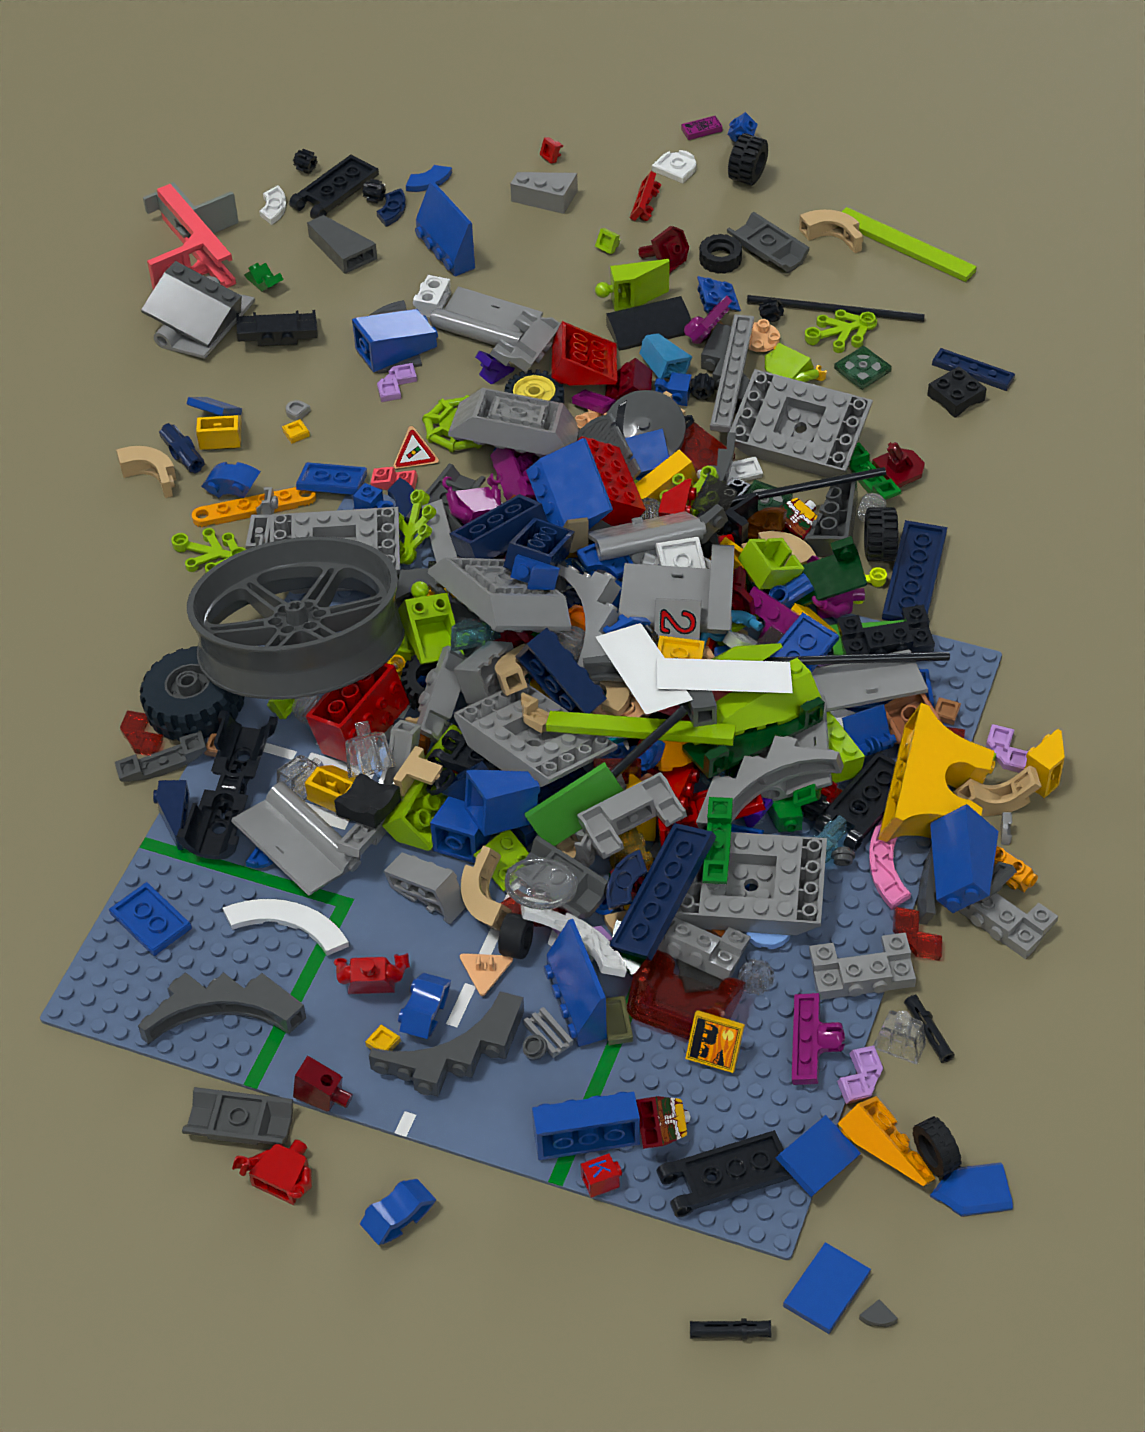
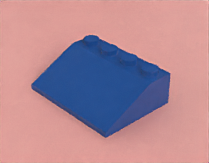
(446, 231)
(570, 485)
(577, 987)

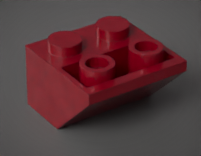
(630, 378)

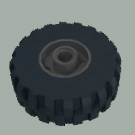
(182, 699)

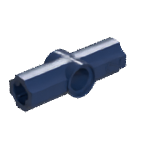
(181, 448)

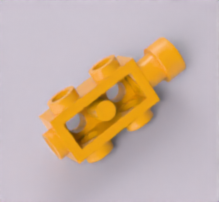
(1023, 878)

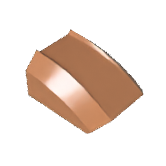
(901, 709)

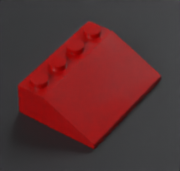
(582, 357)

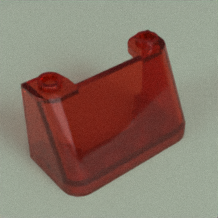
(661, 1001)

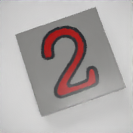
(678, 618)

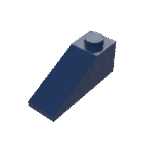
(173, 802)

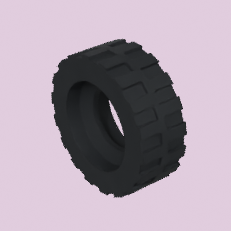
(720, 243)
(937, 1146)

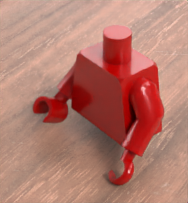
(371, 973)
(279, 1171)

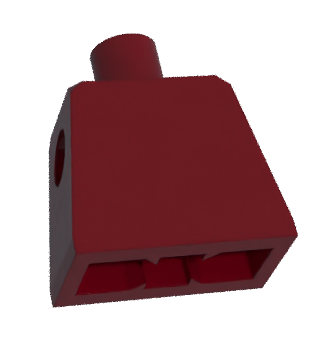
(319, 1086)

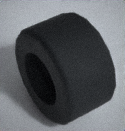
(515, 936)

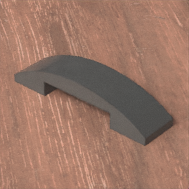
(162, 762)

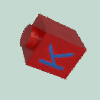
(600, 1175)

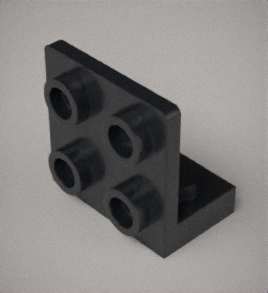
(738, 516)

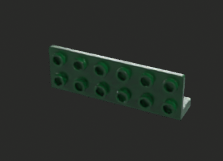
(831, 574)
(717, 758)

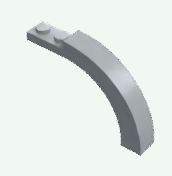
(721, 587)
(403, 739)

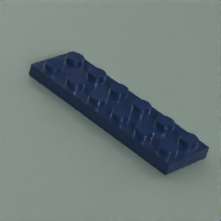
(914, 568)
(662, 891)

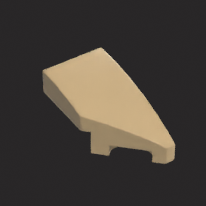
(532, 715)

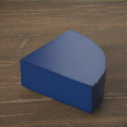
(258, 859)

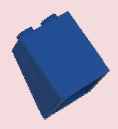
(500, 799)

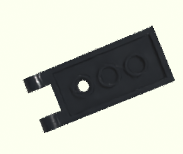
(334, 186)
(462, 756)
(866, 791)
(738, 1170)

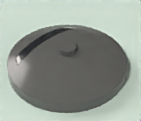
(647, 412)

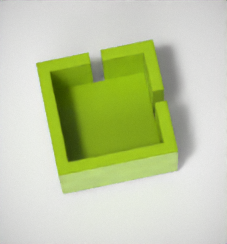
(766, 560)

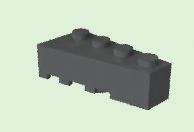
(834, 518)

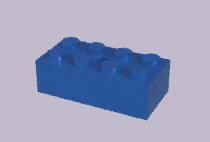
(586, 1125)

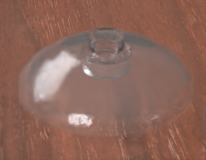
(541, 883)

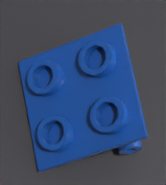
(714, 291)
(869, 730)

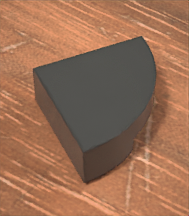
(878, 1315)

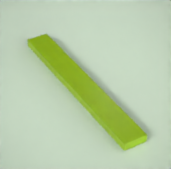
(912, 247)
(638, 728)

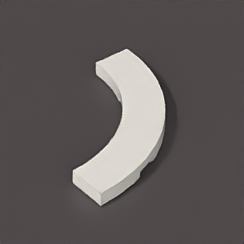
(291, 915)
(596, 944)

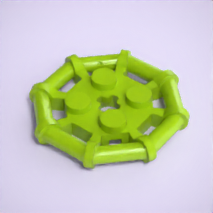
(445, 420)

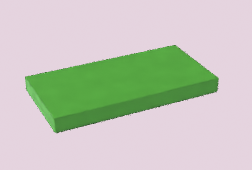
(557, 816)

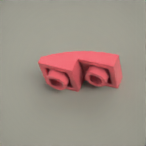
(385, 477)

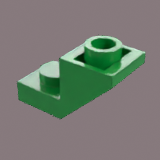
(262, 277)

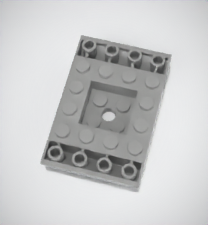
(779, 405)
(514, 422)
(370, 526)
(499, 598)
(499, 734)
(788, 890)

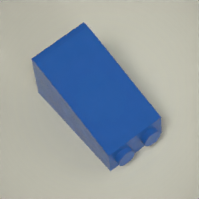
(392, 337)
(456, 832)
(962, 857)

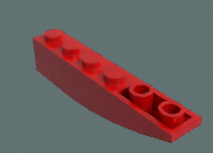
(682, 783)

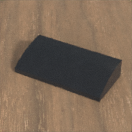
(662, 317)

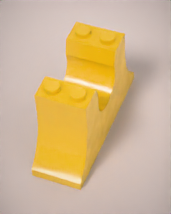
(925, 764)

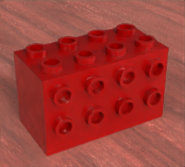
(617, 482)
(373, 699)

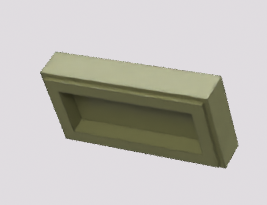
(618, 1021)

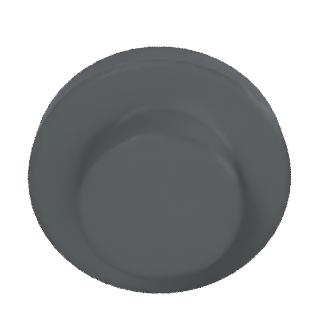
(843, 856)
(534, 1047)

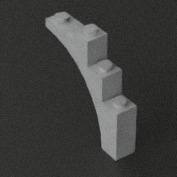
(597, 596)
(758, 774)

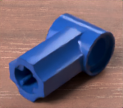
(792, 590)

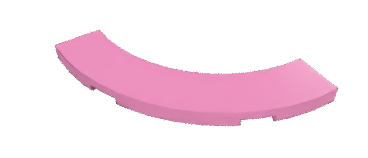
(883, 871)

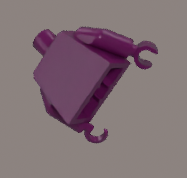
(473, 503)
(837, 605)

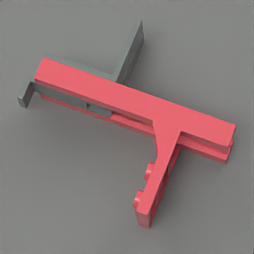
(196, 230)

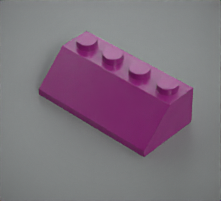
(512, 466)

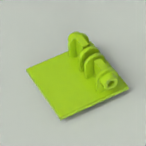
(511, 852)

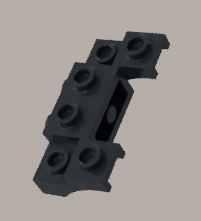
(276, 328)
(888, 638)

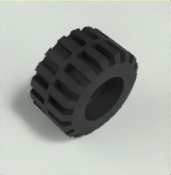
(748, 159)
(881, 534)
(410, 674)

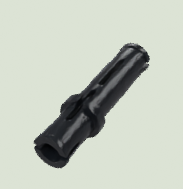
(943, 1050)
(730, 1329)

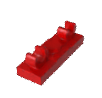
(647, 190)

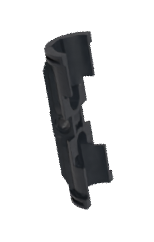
(231, 742)

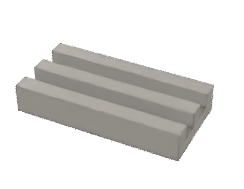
(537, 1018)

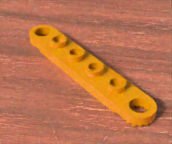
(245, 507)

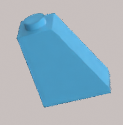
(664, 356)

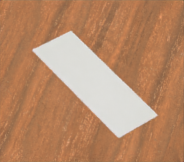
(635, 660)
(724, 675)

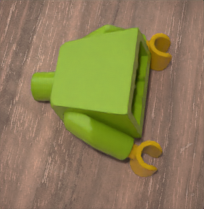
(792, 364)

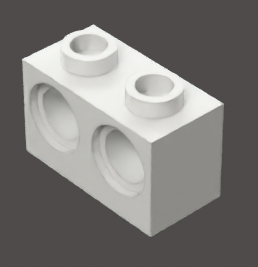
(432, 295)

